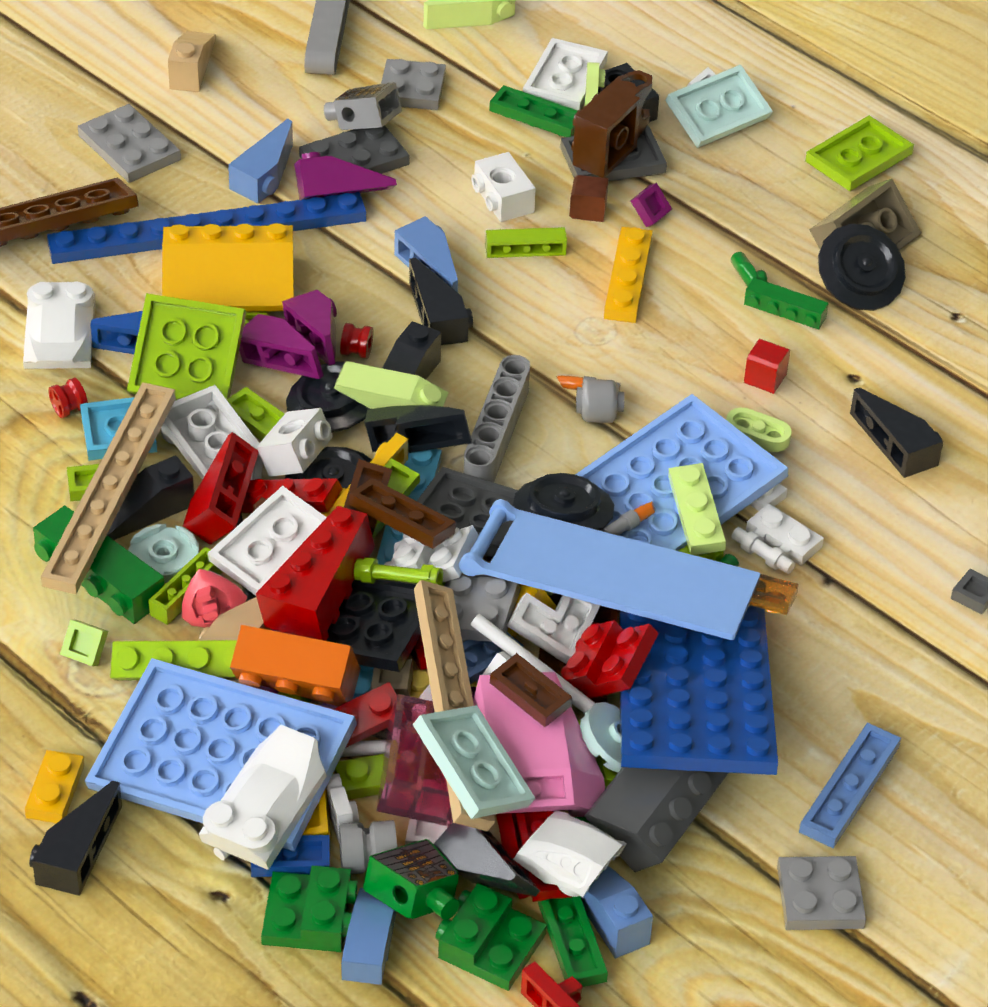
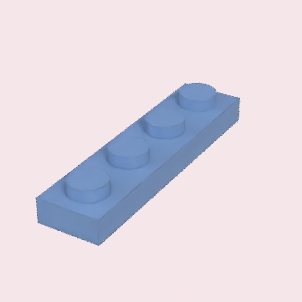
(849, 785)

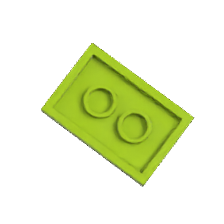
(859, 153)

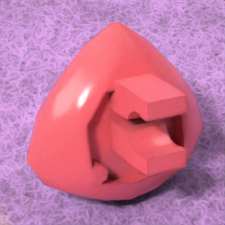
(209, 597)

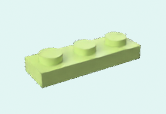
(696, 509)

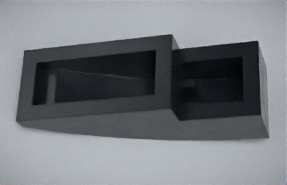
(422, 425)

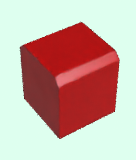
(766, 365)

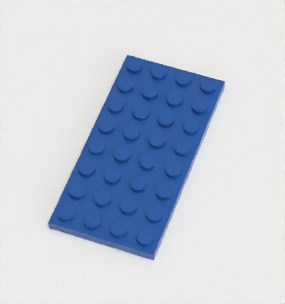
(701, 701)

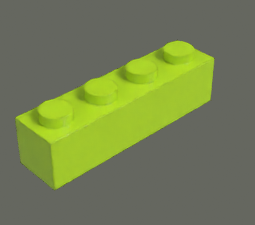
(526, 242)
(168, 601)

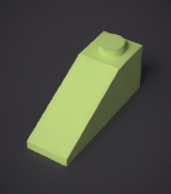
(466, 12)
(386, 388)

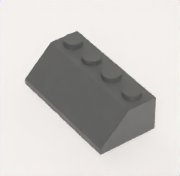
(651, 810)

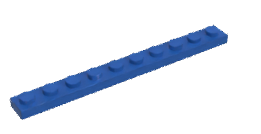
(148, 234)

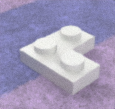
(552, 629)

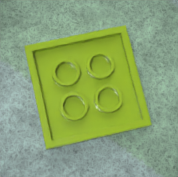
(186, 345)

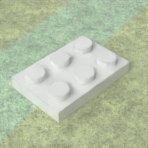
(562, 73)
(265, 539)

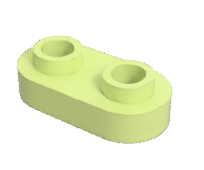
(594, 78)
(765, 430)

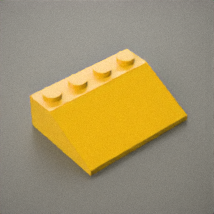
(229, 265)

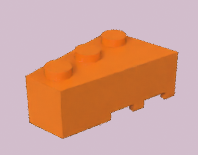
(296, 665)

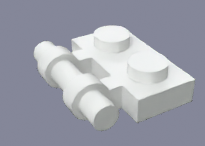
(778, 539)

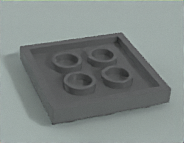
(467, 501)

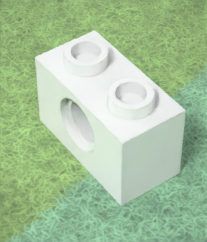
(504, 187)
(294, 442)

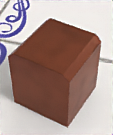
(588, 198)

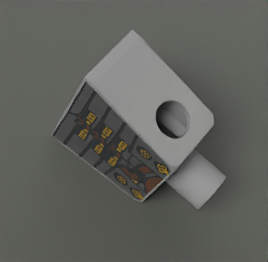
(365, 107)

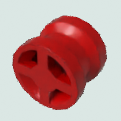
(356, 340)
(67, 397)

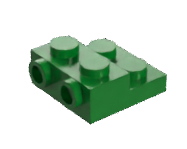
(309, 909)
(489, 937)

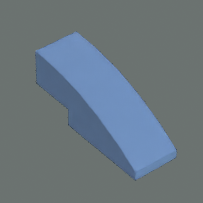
(367, 940)

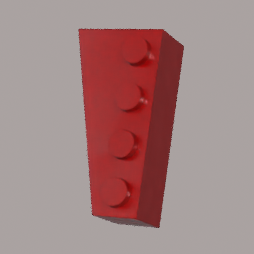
(317, 577)

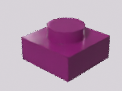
(651, 204)

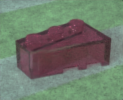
(410, 777)

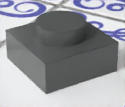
(972, 591)

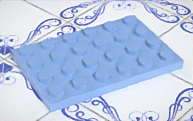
(682, 436)
(193, 734)

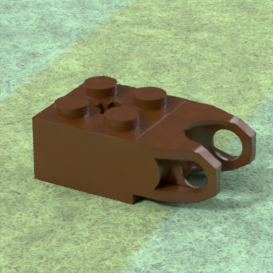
(611, 124)

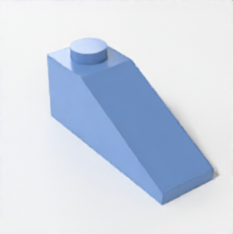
(261, 167)
(429, 245)
(618, 913)

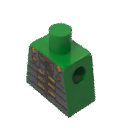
(413, 880)

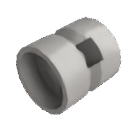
(360, 843)

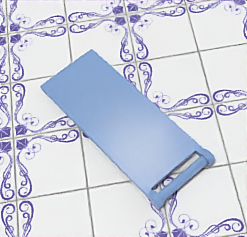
(614, 571)

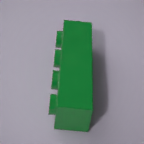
(786, 303)

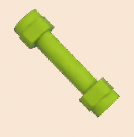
(369, 570)

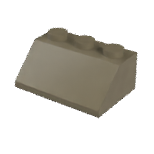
(875, 206)

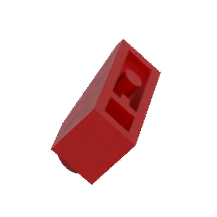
(222, 491)

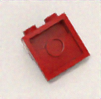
(608, 658)

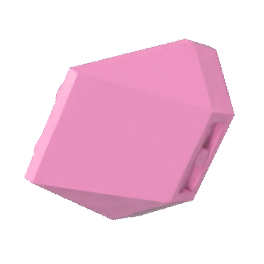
(549, 757)

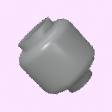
(599, 401)

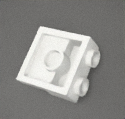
(446, 555)

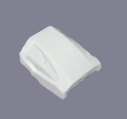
(568, 853)

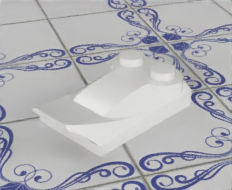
(59, 325)
(200, 427)
(266, 798)

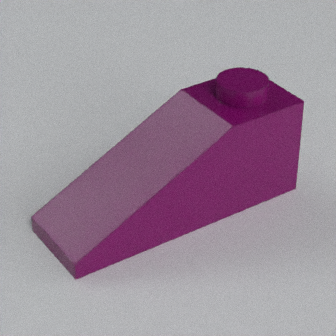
(332, 176)
(313, 318)
(278, 346)

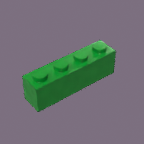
(115, 574)

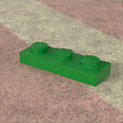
(533, 111)
(573, 940)

